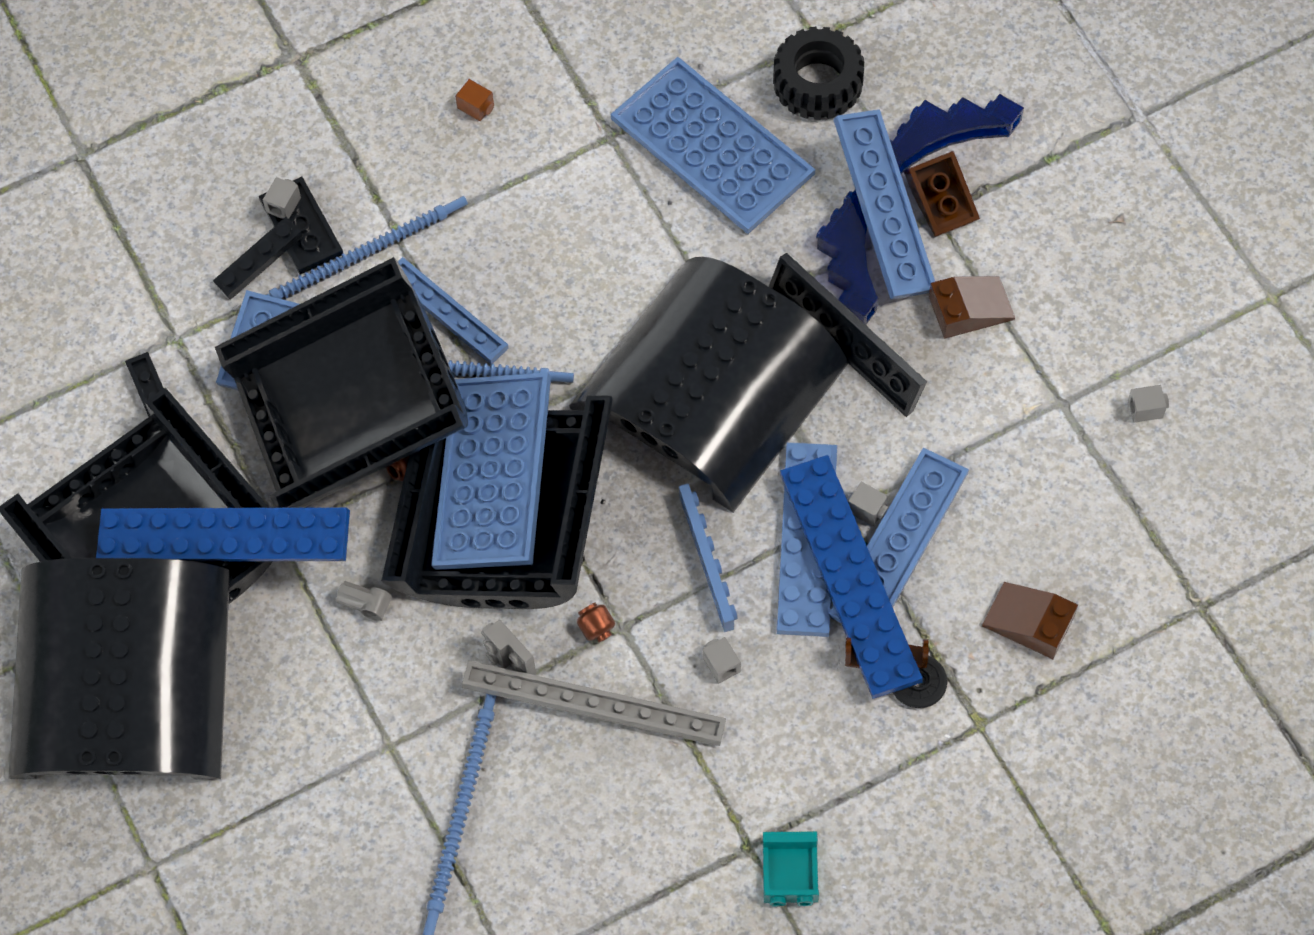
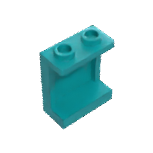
(790, 868)

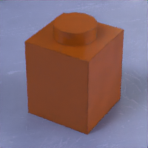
(475, 100)

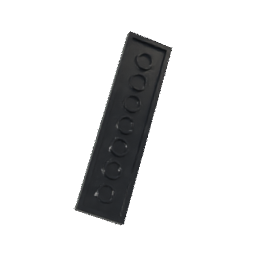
(861, 346)

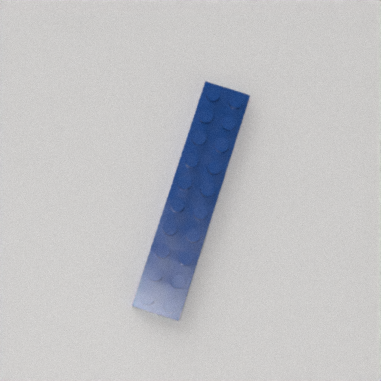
(225, 534)
(851, 577)

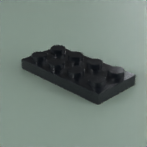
(319, 241)

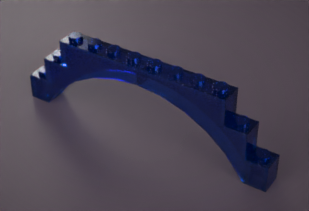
(922, 135)

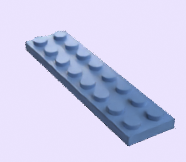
(884, 203)
(913, 520)
(802, 591)

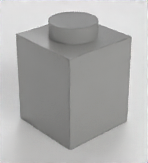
(282, 198)
(1147, 403)
(868, 504)
(721, 659)

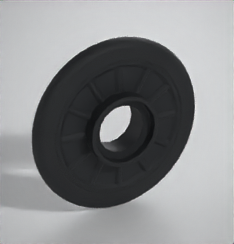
(929, 693)

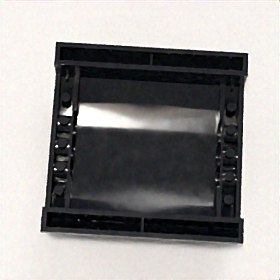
(718, 375)
(344, 385)
(154, 465)
(564, 512)
(120, 668)

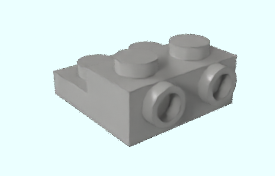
(506, 649)

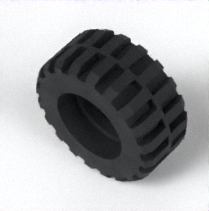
(818, 47)

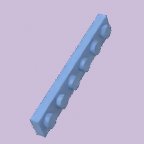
(454, 315)
(711, 566)

